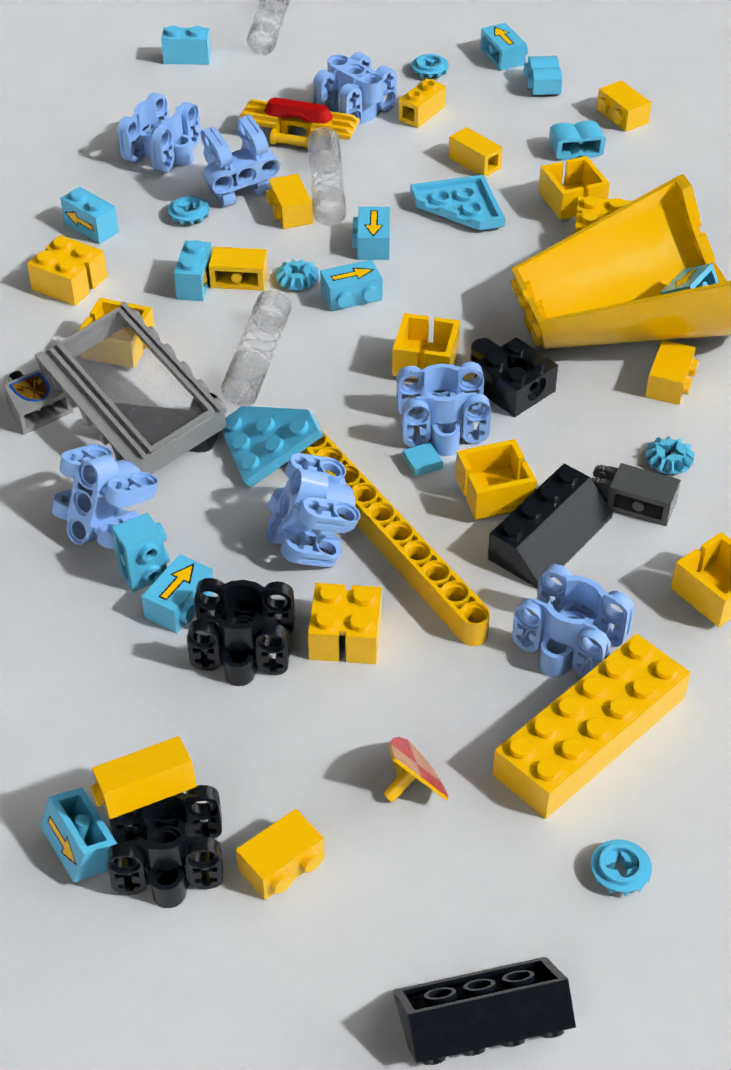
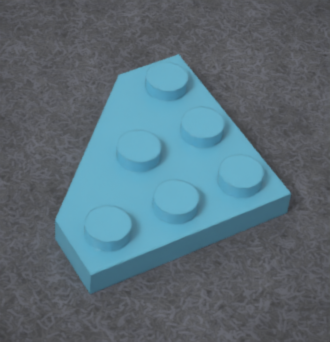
(460, 200)
(267, 438)

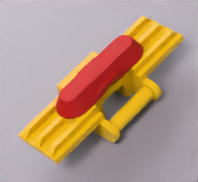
(283, 114)

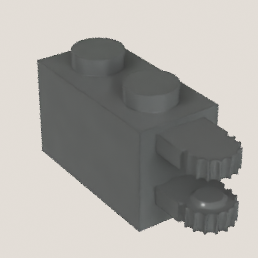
(637, 492)

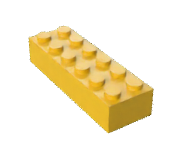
(590, 725)

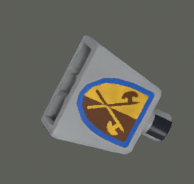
(34, 400)

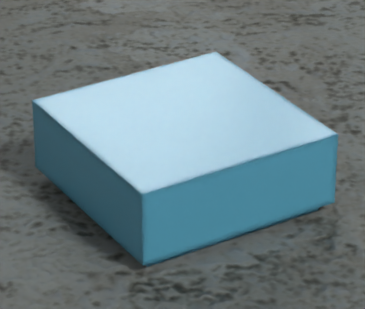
(422, 459)

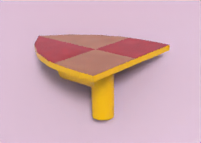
(408, 766)

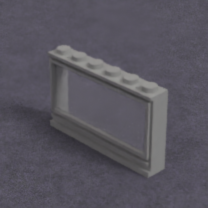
(133, 390)

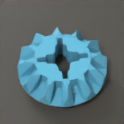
(430, 66)
(182, 211)
(297, 281)
(673, 464)
(632, 858)

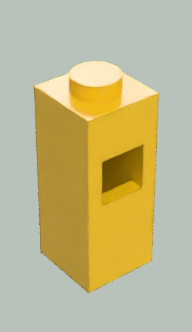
(143, 777)

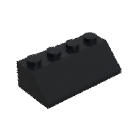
(549, 525)
(485, 1010)

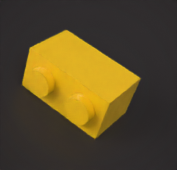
(623, 105)
(290, 201)
(238, 268)
(671, 372)
(280, 854)

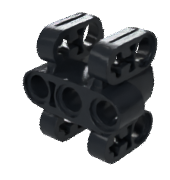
(239, 628)
(168, 849)

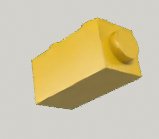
(422, 102)
(475, 152)

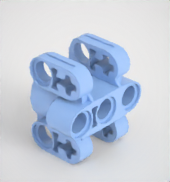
(355, 87)
(159, 137)
(239, 169)
(443, 406)
(99, 493)
(309, 508)
(571, 622)

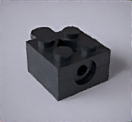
(514, 374)

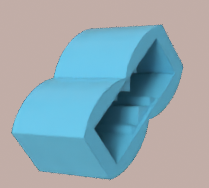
(543, 75)
(577, 140)

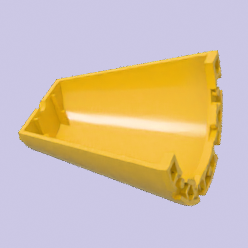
(610, 277)

